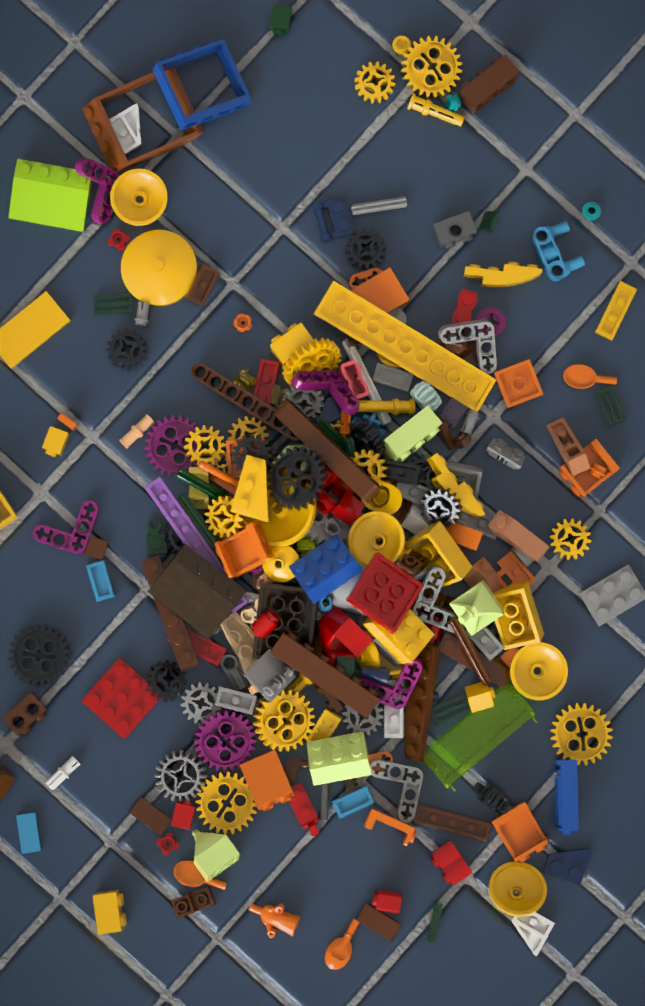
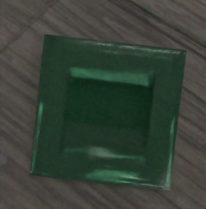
(489, 221)

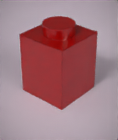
(348, 509)
(183, 814)

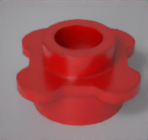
(113, 240)
(172, 844)

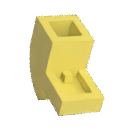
(197, 497)

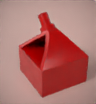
(341, 635)

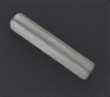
(380, 205)

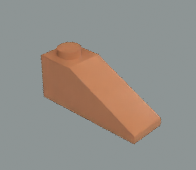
(568, 446)
(517, 536)
(483, 571)

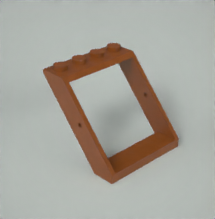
(107, 138)

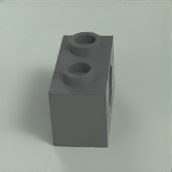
(461, 221)

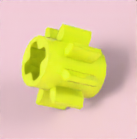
(305, 546)

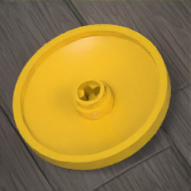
(158, 267)
(285, 525)

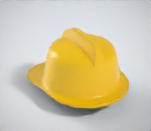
(387, 500)

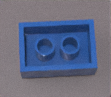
(325, 568)

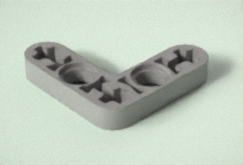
(481, 337)
(428, 602)
(407, 784)

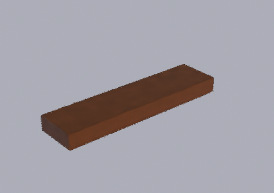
(452, 822)

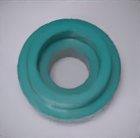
(453, 102)
(591, 217)

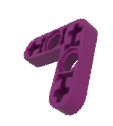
(105, 185)
(328, 380)
(70, 538)
(393, 691)

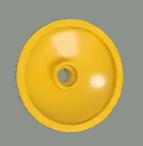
(137, 184)
(368, 530)
(552, 671)
(520, 879)

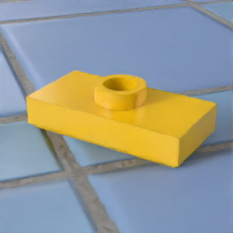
(325, 725)

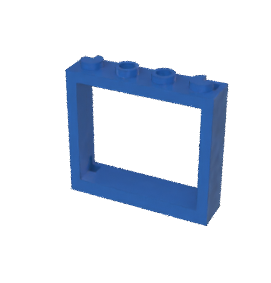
(220, 48)

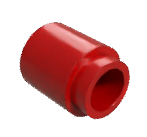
(265, 624)
(436, 630)

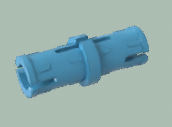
(325, 609)

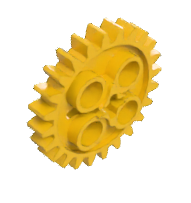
(445, 57)
(312, 357)
(296, 730)
(598, 731)
(212, 793)

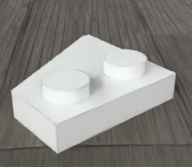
(128, 128)
(533, 929)

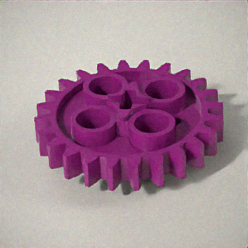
(167, 461)
(237, 729)

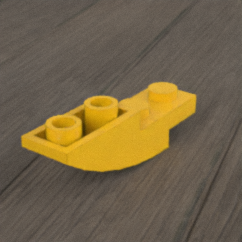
(510, 276)
(448, 480)

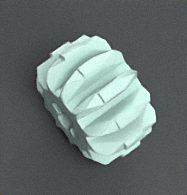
(425, 395)

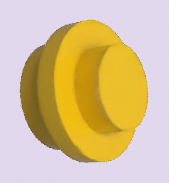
(401, 44)

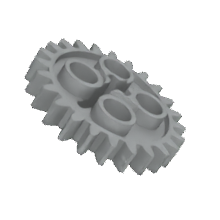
(319, 529)

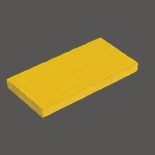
(30, 329)

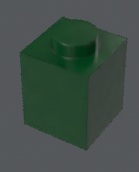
(280, 20)

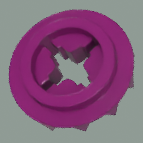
(497, 316)

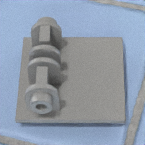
(513, 456)
(269, 675)

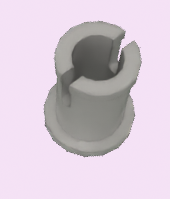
(142, 314)
(469, 422)

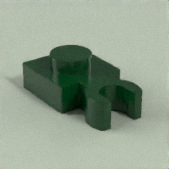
(155, 541)

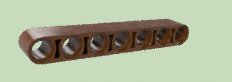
(240, 398)
(327, 450)

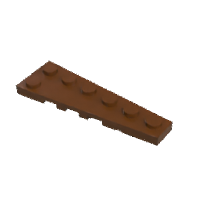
(420, 704)

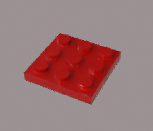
(384, 592)
(121, 698)

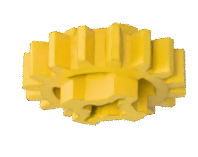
(368, 85)
(242, 425)
(211, 452)
(371, 464)
(224, 526)
(572, 547)

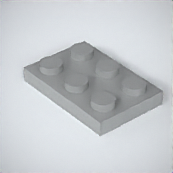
(613, 595)

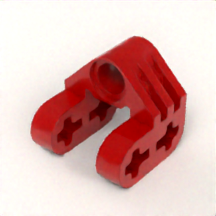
(336, 485)

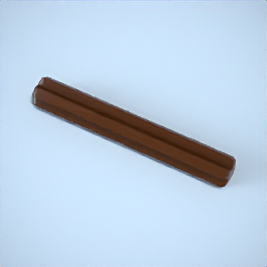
(470, 651)

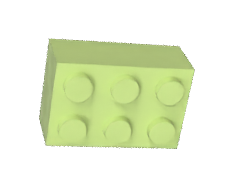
(411, 435)
(338, 758)

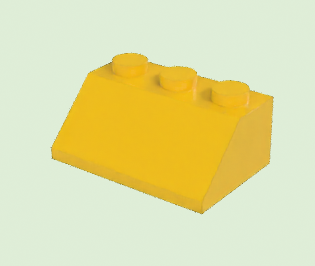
(442, 551)
(520, 622)

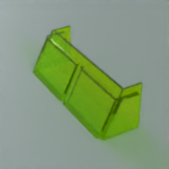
(477, 735)

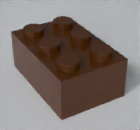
(488, 84)

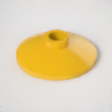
(286, 556)
(369, 656)

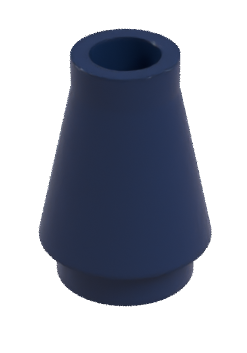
(376, 674)

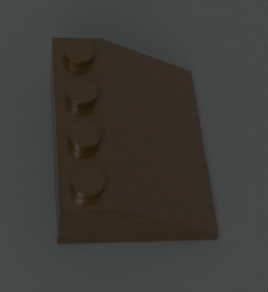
(196, 591)
(292, 607)

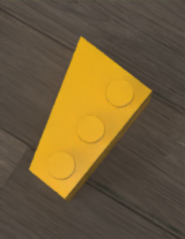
(251, 493)

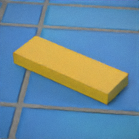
(616, 310)

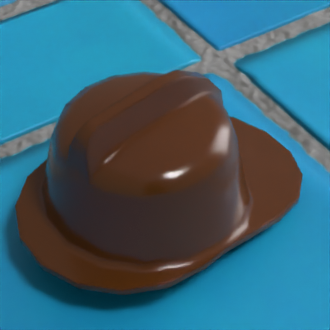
(465, 350)

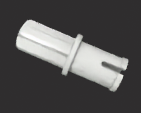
(62, 773)

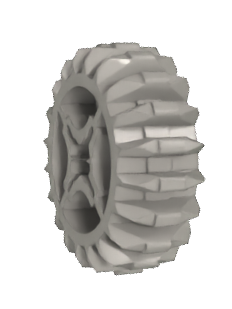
(175, 792)

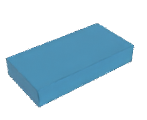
(100, 580)
(353, 801)
(28, 833)

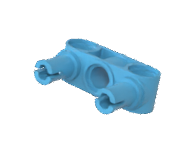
(549, 253)

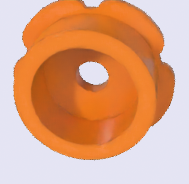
(237, 322)
(597, 470)

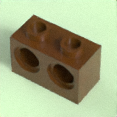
(22, 710)

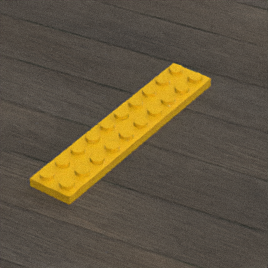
(404, 346)

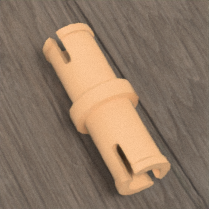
(136, 431)

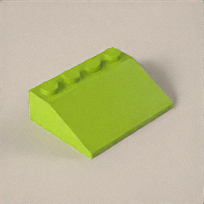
(49, 195)

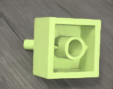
(477, 607)
(213, 853)

